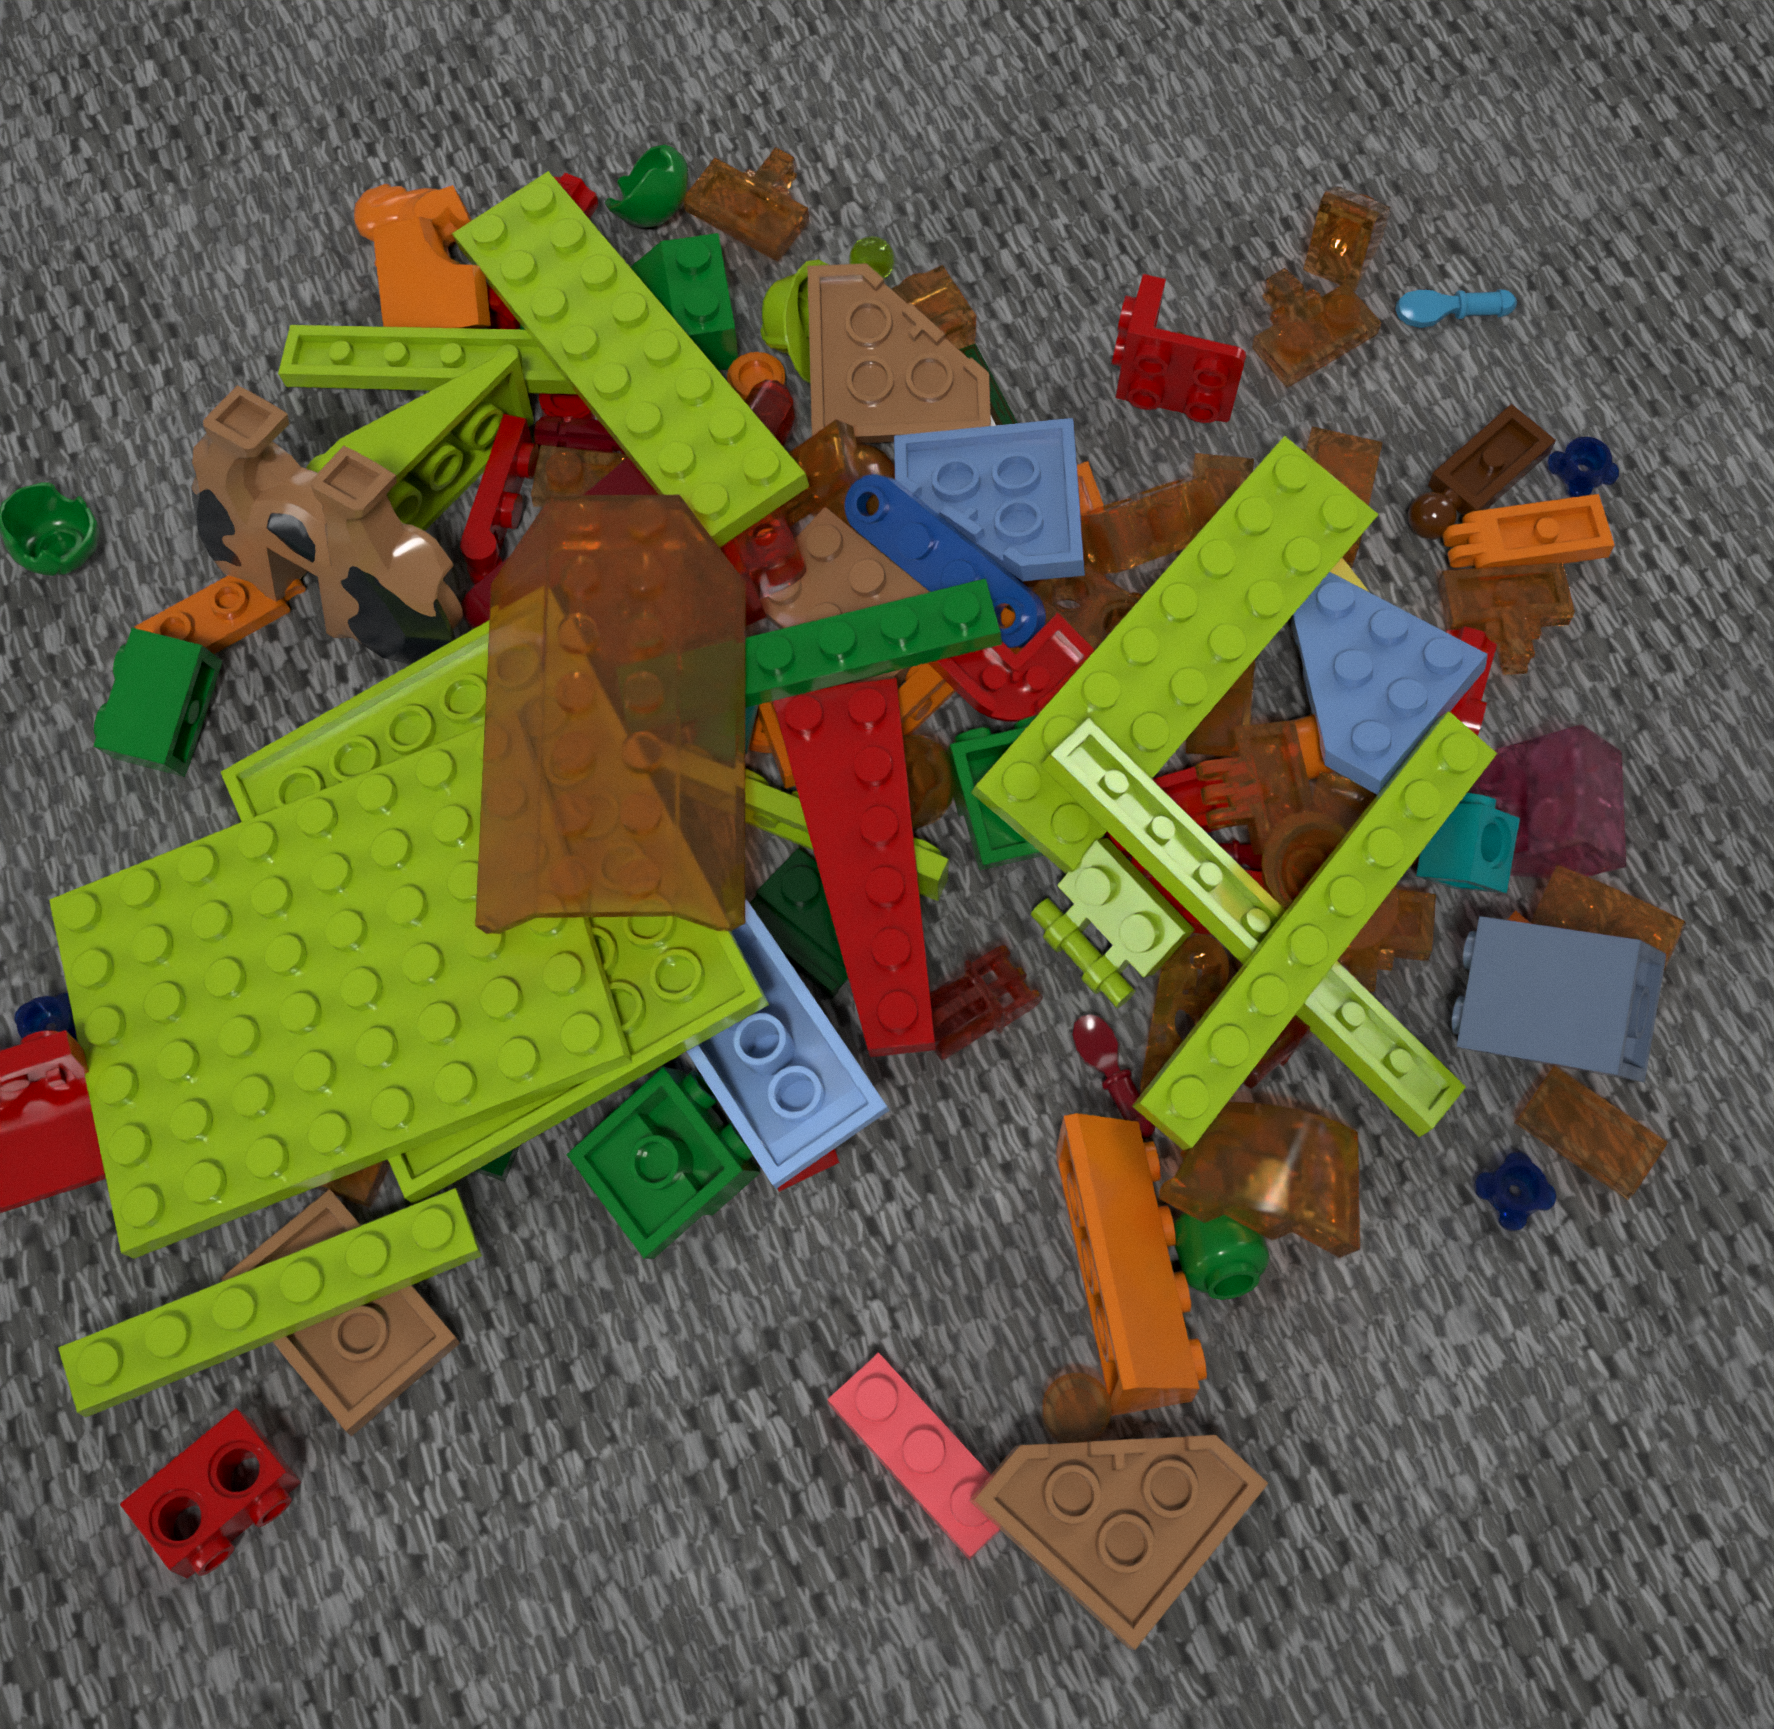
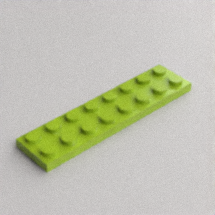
(630, 360)
(1183, 642)

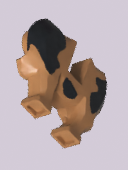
(278, 520)

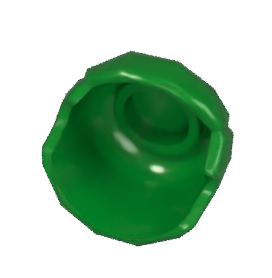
(652, 189)
(48, 530)

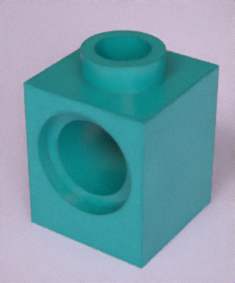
(1472, 847)

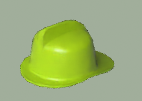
(787, 318)

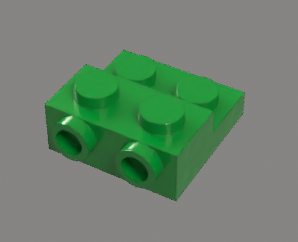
(971, 759)
(664, 1160)

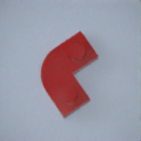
(1020, 684)

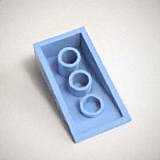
(785, 1068)

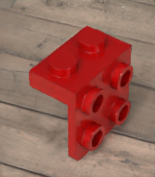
(1172, 367)
(45, 1120)

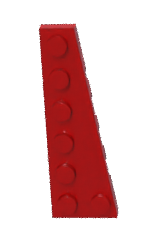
(857, 811)

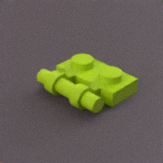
(1124, 909)

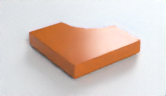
(422, 283)

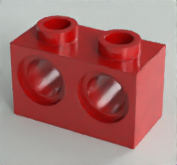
(203, 1479)

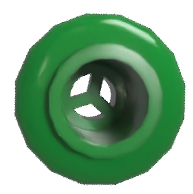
(1220, 1255)

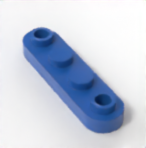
(938, 552)

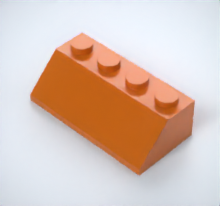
(1126, 1264)

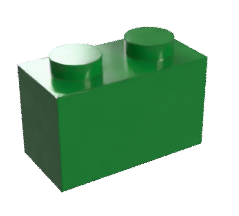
(157, 702)

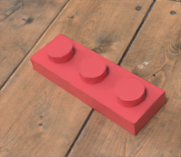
(917, 1451)

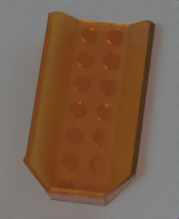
(614, 720)

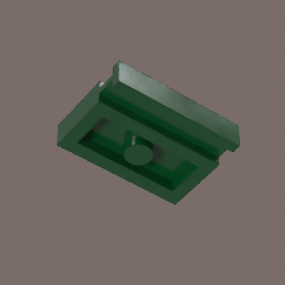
(800, 921)

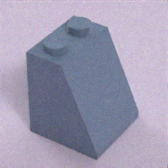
(1559, 997)

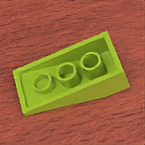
(440, 438)

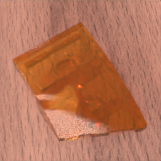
(1274, 1174)

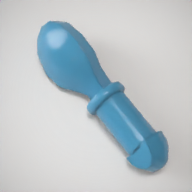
(1429, 307)

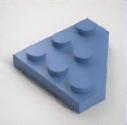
(1003, 490)
(1375, 678)

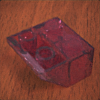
(1566, 800)

